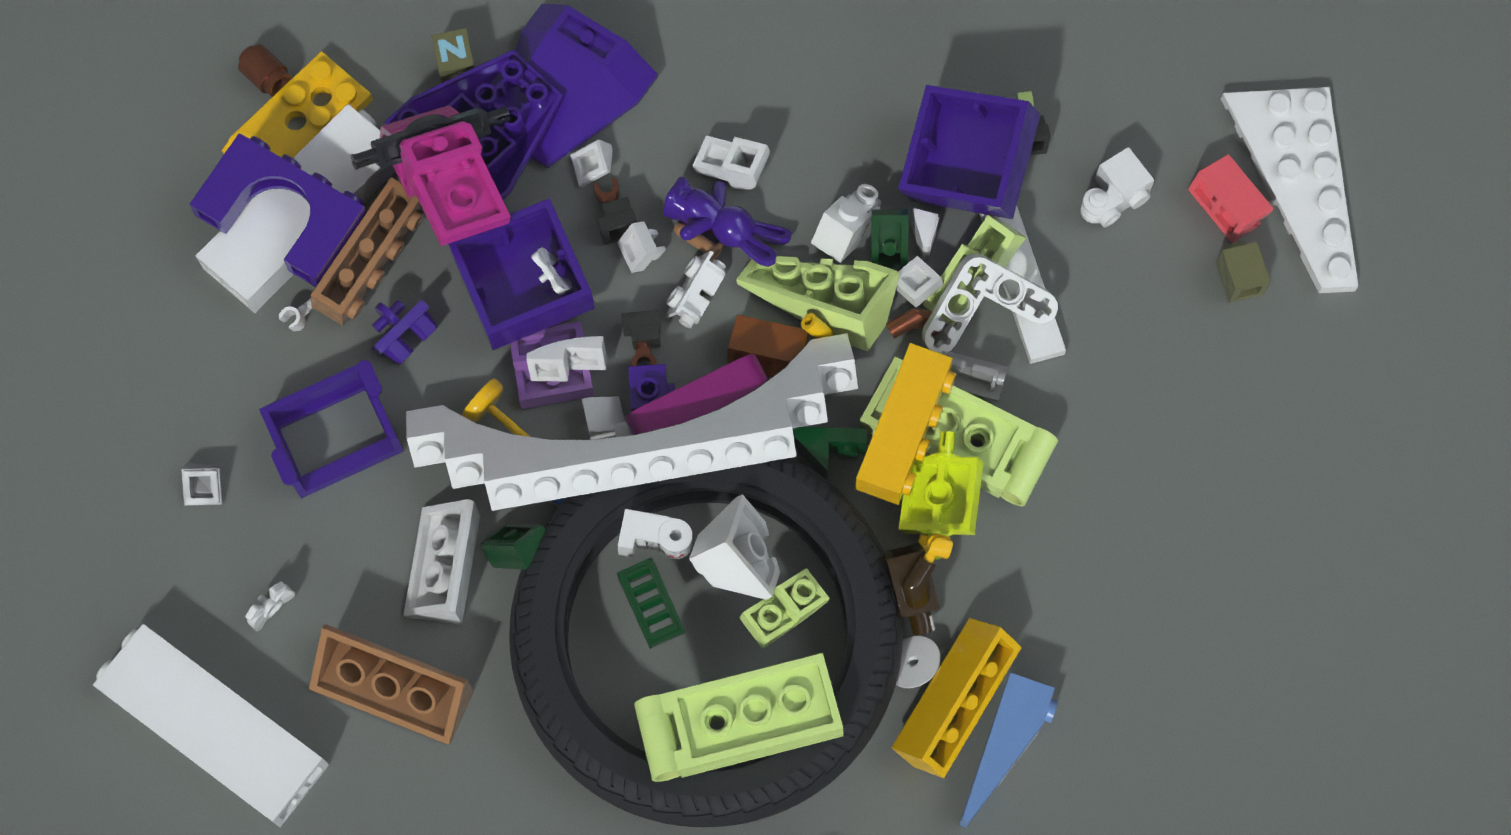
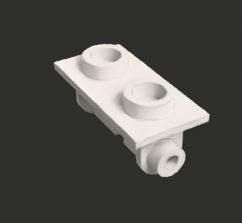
(686, 299)

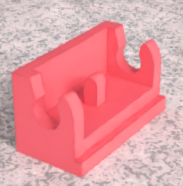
(1230, 198)

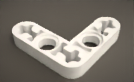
(988, 287)

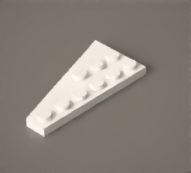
(1300, 166)

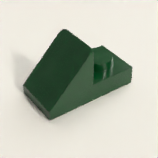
(889, 238)
(818, 442)

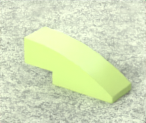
(995, 241)

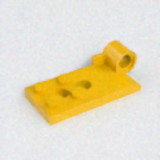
(296, 100)

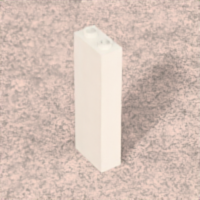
(254, 249)
(210, 724)

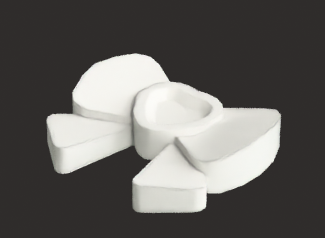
(258, 615)

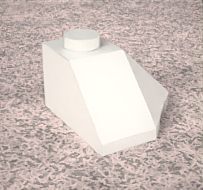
(734, 552)

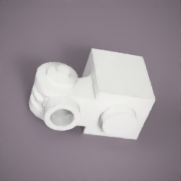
(1122, 184)
(846, 222)

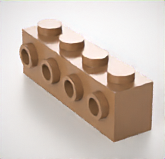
(366, 253)

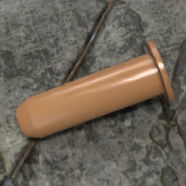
(701, 242)

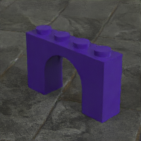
(251, 169)

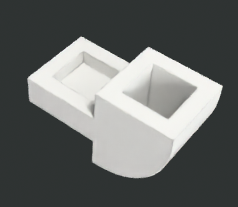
(734, 161)

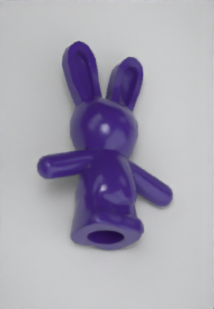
(730, 224)

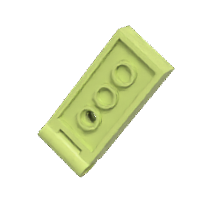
(1011, 448)
(761, 716)

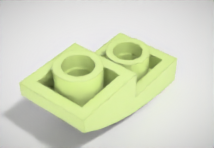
(788, 607)

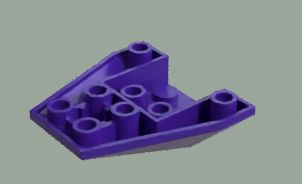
(592, 70)
(490, 86)

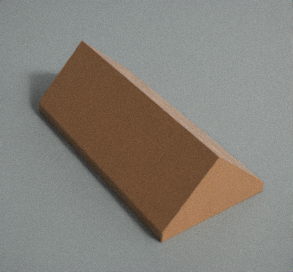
(389, 684)

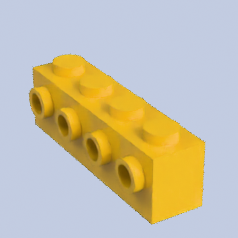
(904, 424)
(956, 697)

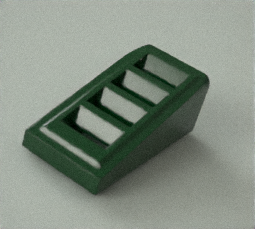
(640, 571)

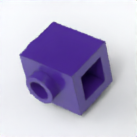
(648, 384)

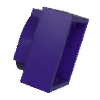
(969, 151)
(506, 279)

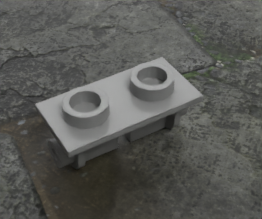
(977, 376)

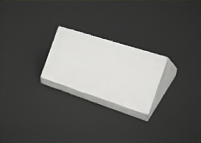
(442, 562)

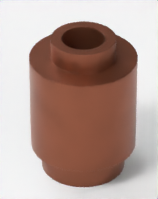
(263, 69)

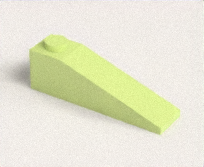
(844, 297)

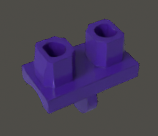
(416, 320)

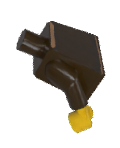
(912, 579)

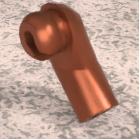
(908, 320)

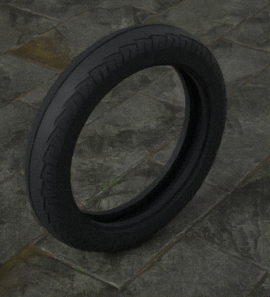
(742, 790)

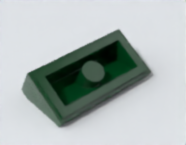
(513, 545)

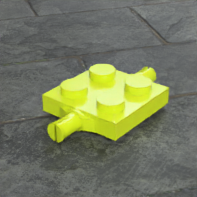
(943, 494)

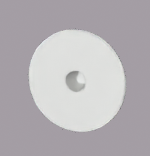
(918, 662)

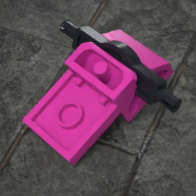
(443, 166)

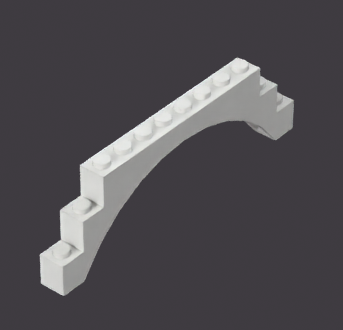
(539, 470)

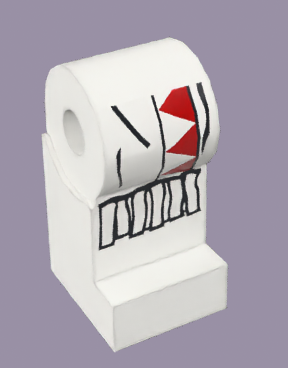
(654, 533)

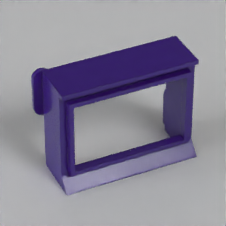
(319, 397)

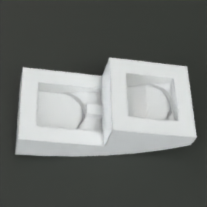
(556, 359)

